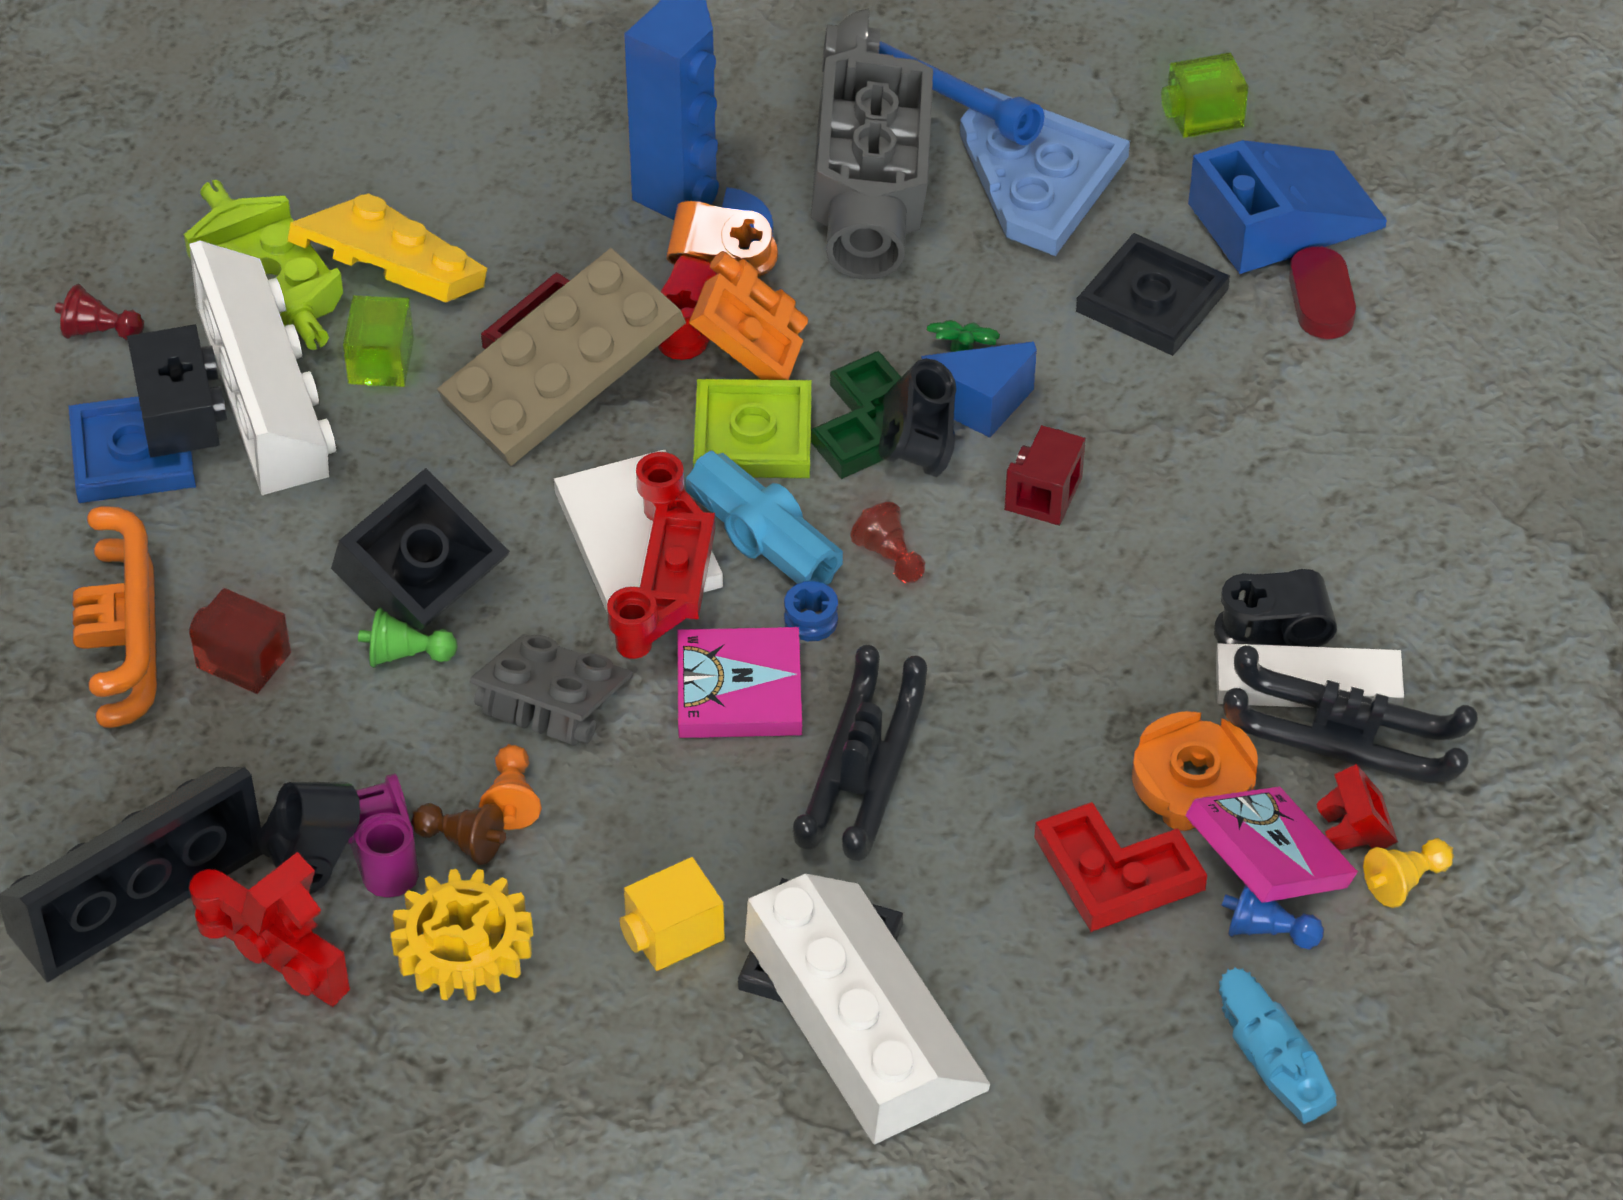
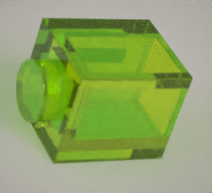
(1205, 95)
(378, 341)

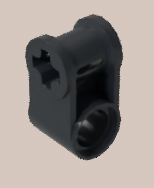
(920, 417)
(1279, 609)
(314, 822)

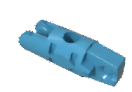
(1275, 1047)

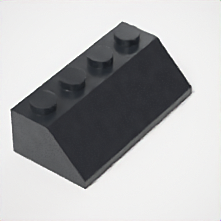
(132, 871)

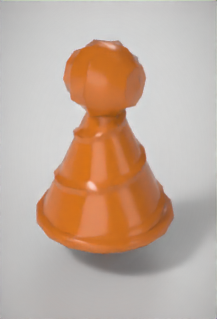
(511, 791)

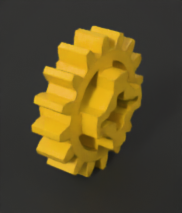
(462, 934)

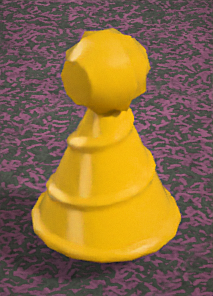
(1394, 872)

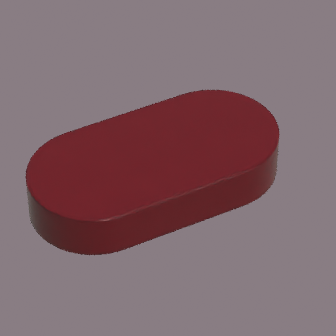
(1322, 292)

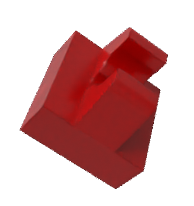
(1364, 812)
(283, 900)

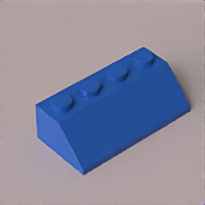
(672, 106)

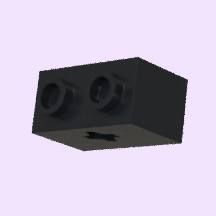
(175, 390)

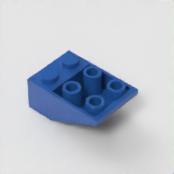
(1276, 200)

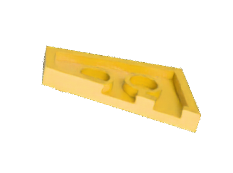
(379, 235)

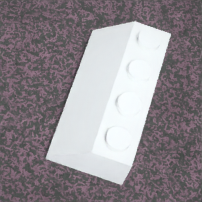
(260, 368)
(860, 1004)

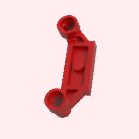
(674, 560)

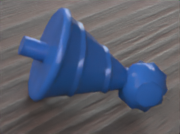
(1256, 917)

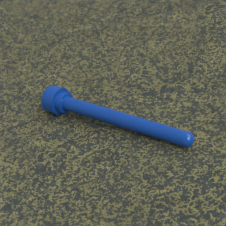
(1015, 118)

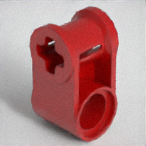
(684, 290)

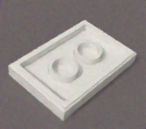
(612, 526)

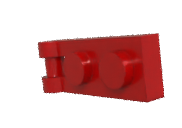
(307, 966)

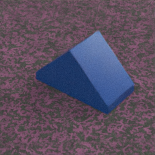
(990, 383)

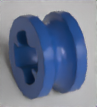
(813, 597)

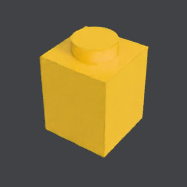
(672, 914)

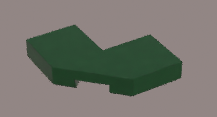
(854, 438)

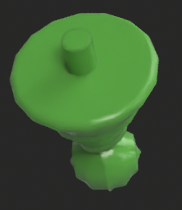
(395, 640)

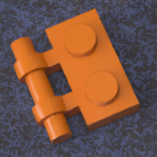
(749, 319)

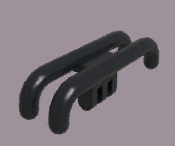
(1346, 722)
(859, 758)

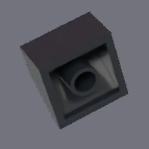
(417, 552)

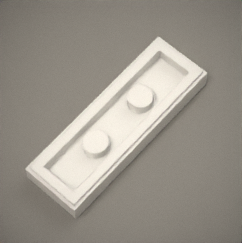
(1365, 669)

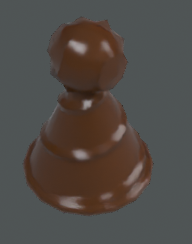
(474, 831)

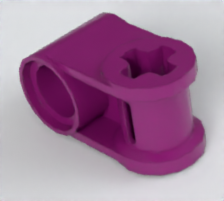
(385, 840)

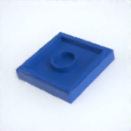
(114, 455)

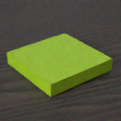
(756, 424)

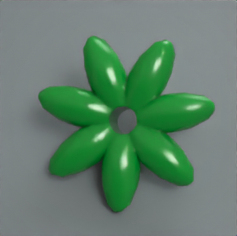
(963, 337)

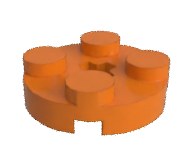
(1185, 738)

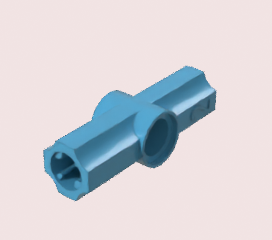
(763, 520)

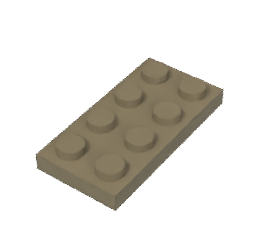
(561, 356)

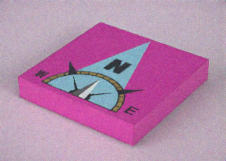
(739, 682)
(1270, 844)

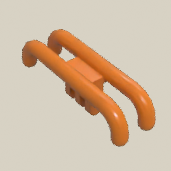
(120, 617)

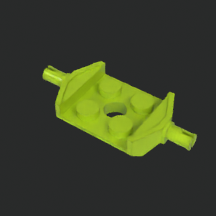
(261, 230)

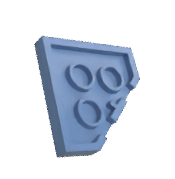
(1046, 185)

